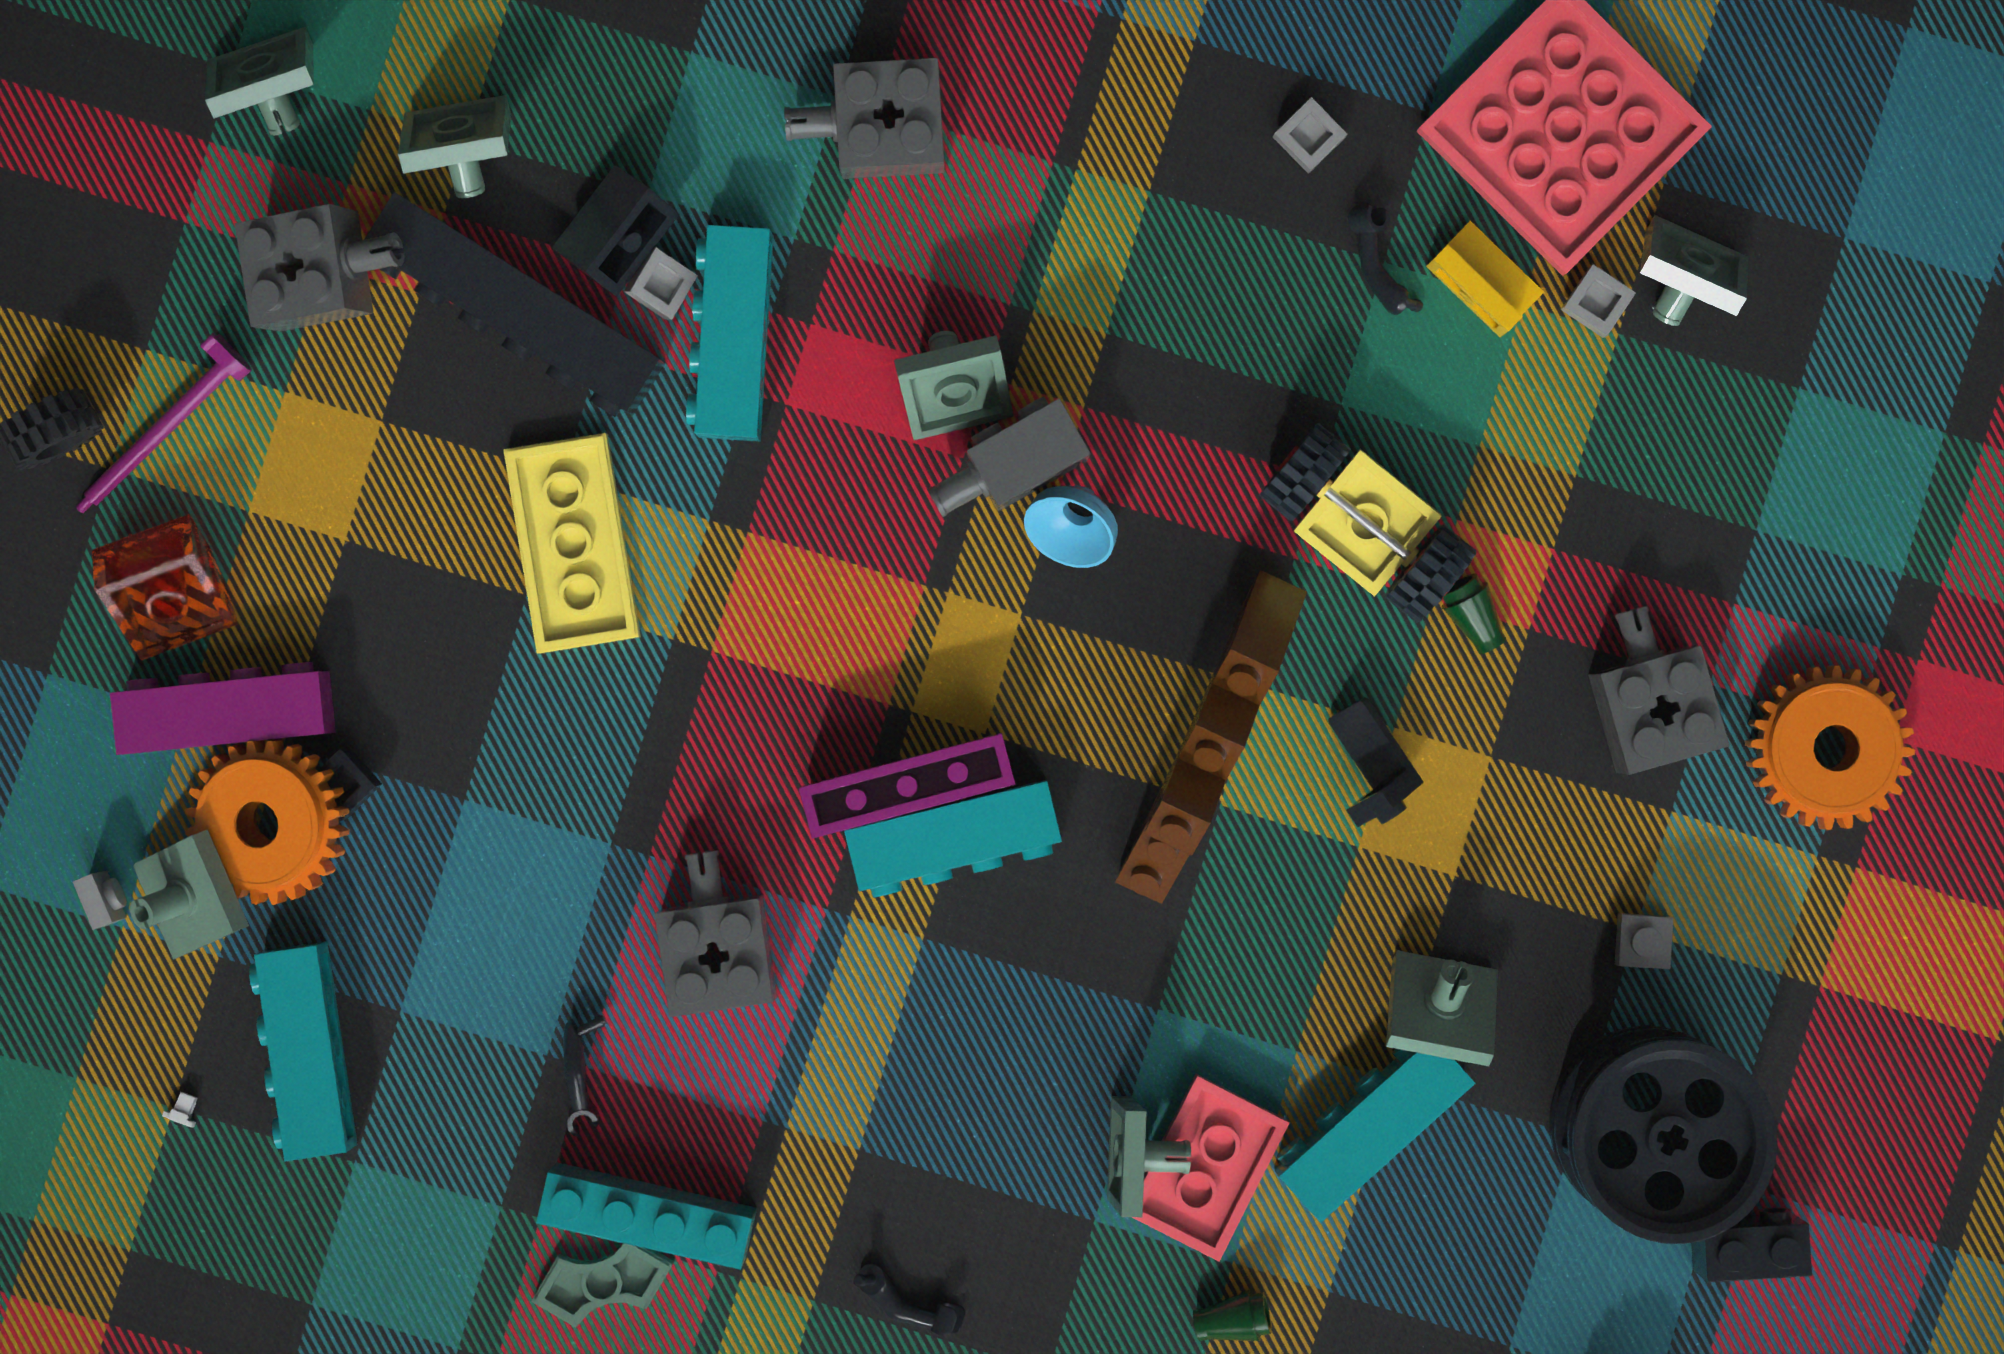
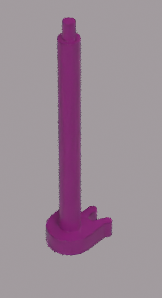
(227, 363)

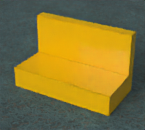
(1485, 279)

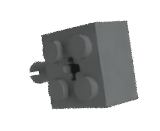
(852, 120)
(310, 266)
(1016, 459)
(1648, 676)
(735, 925)

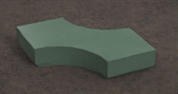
(580, 1286)

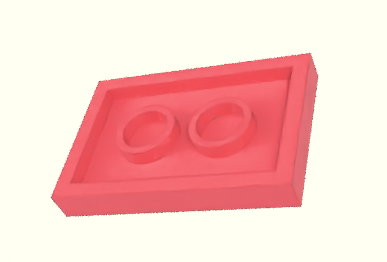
(1229, 1155)

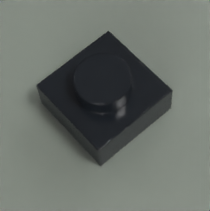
(353, 777)

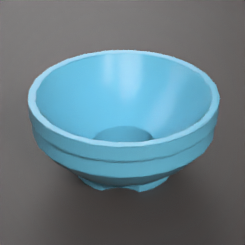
(1068, 536)

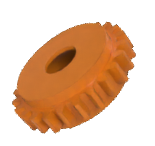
(1870, 756)
(304, 814)

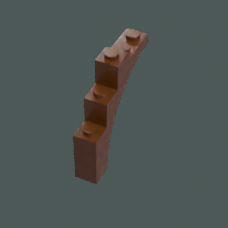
(1214, 737)

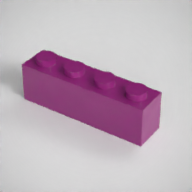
(222, 711)
(906, 785)

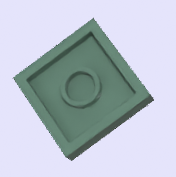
(262, 76)
(456, 138)
(1691, 269)
(953, 385)
(187, 895)
(1442, 1008)
(1133, 1155)

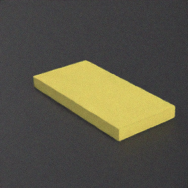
(572, 543)

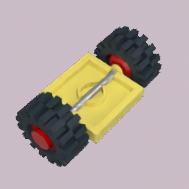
(1368, 523)

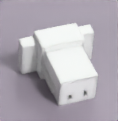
(182, 1110)

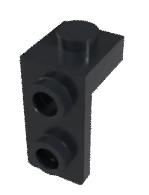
(1378, 759)

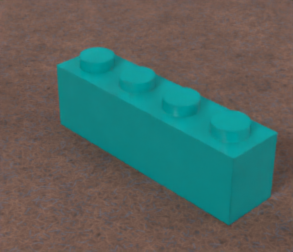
(732, 333)
(953, 836)
(304, 1051)
(1369, 1128)
(646, 1215)

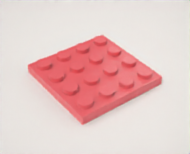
(1564, 129)

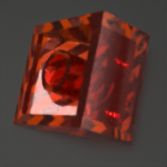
(163, 587)

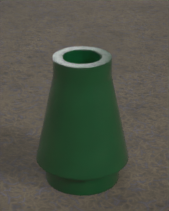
(1474, 612)
(1235, 1318)

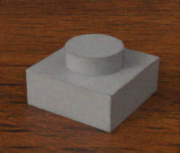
(1310, 135)
(661, 284)
(1598, 301)
(101, 899)
(1643, 941)

